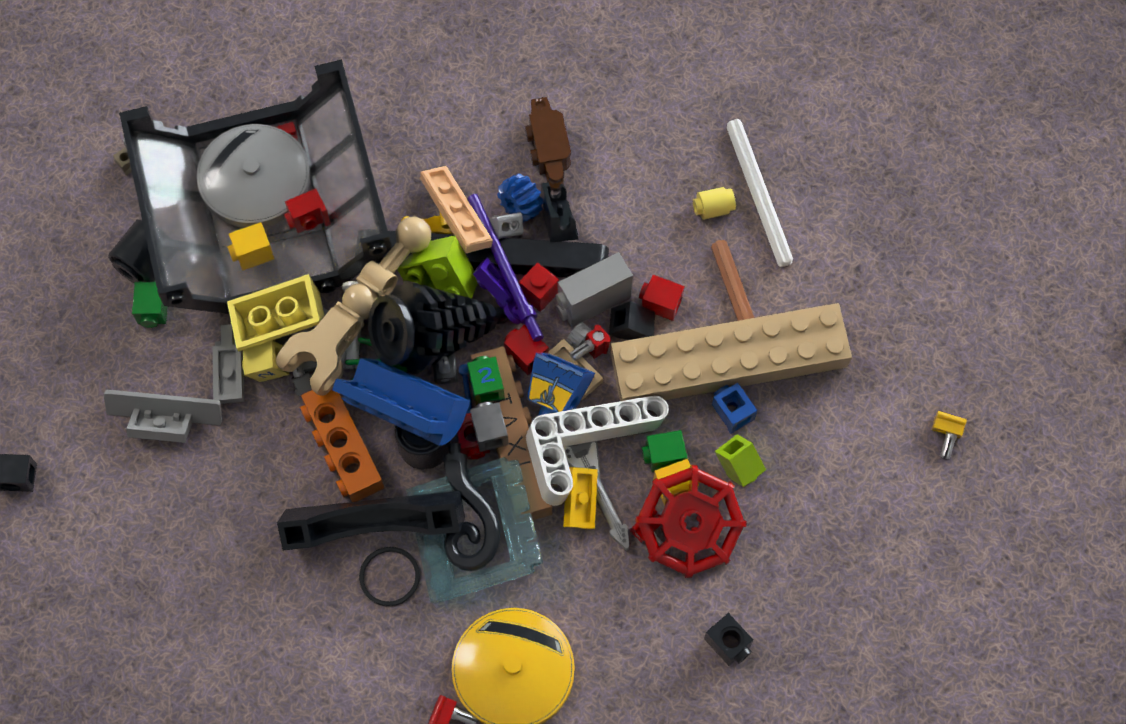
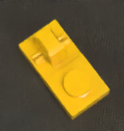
(581, 501)

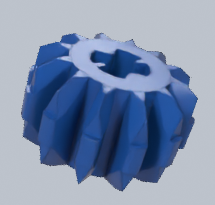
(520, 195)

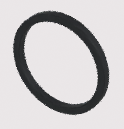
(401, 600)

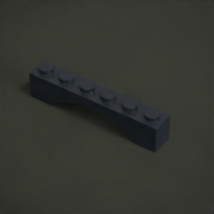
(416, 513)

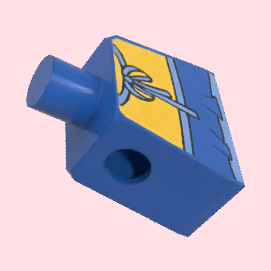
(557, 383)

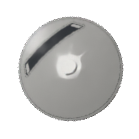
(251, 174)

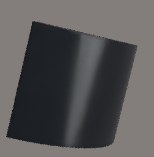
(631, 321)

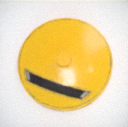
(513, 668)

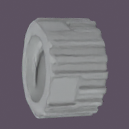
(578, 335)

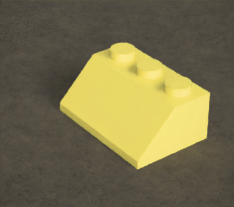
(275, 312)

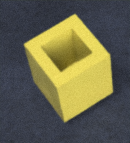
(260, 362)

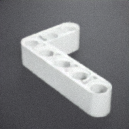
(585, 432)

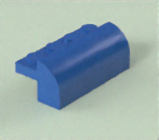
(404, 400)

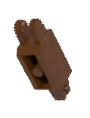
(549, 141)

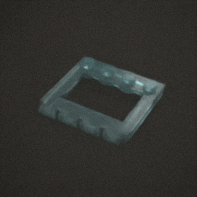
(517, 530)

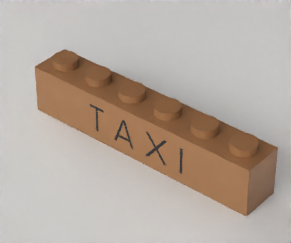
(516, 423)

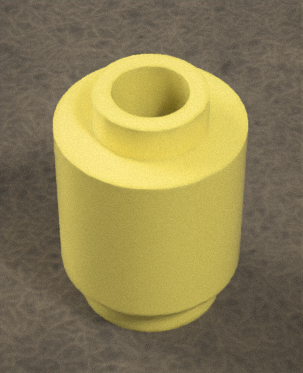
(714, 203)

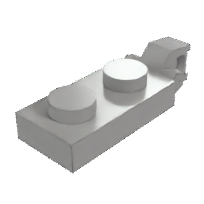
(227, 369)

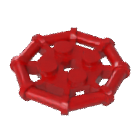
(674, 527)

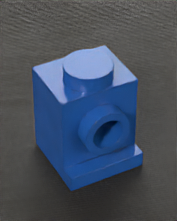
(737, 397)

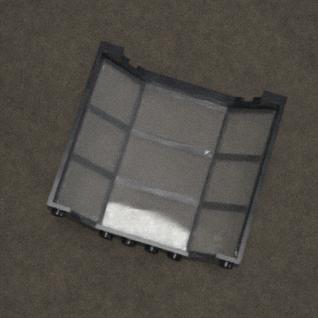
(191, 242)

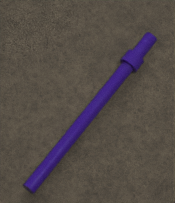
(526, 312)

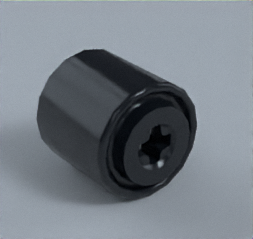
(132, 255)
(418, 451)

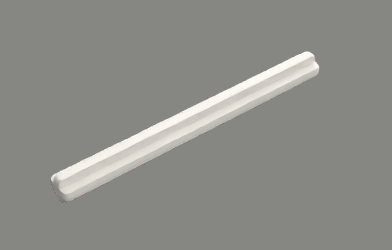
(759, 193)

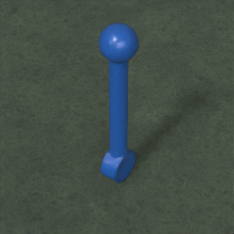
(463, 371)

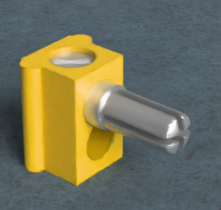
(952, 428)

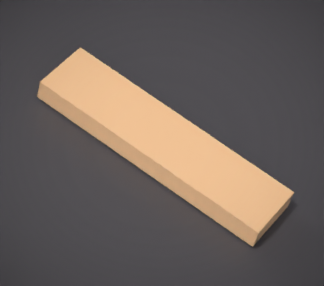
(456, 209)

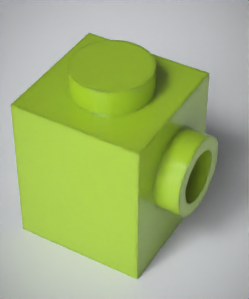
(740, 460)

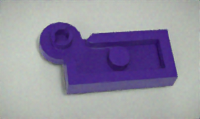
(491, 279)

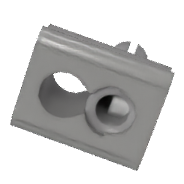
(507, 225)

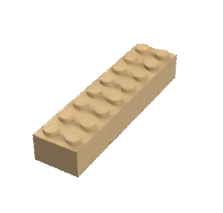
(731, 353)

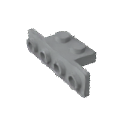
(161, 415)

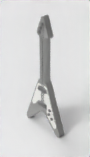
(586, 456)

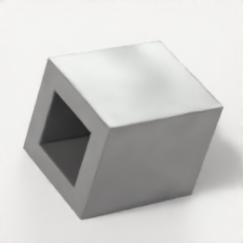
(489, 426)

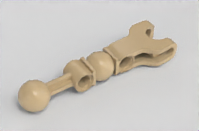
(344, 321)

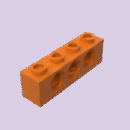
(364, 480)

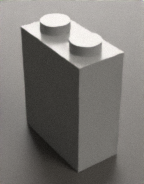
(594, 290)

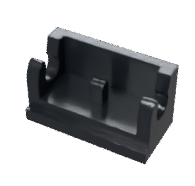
(558, 215)

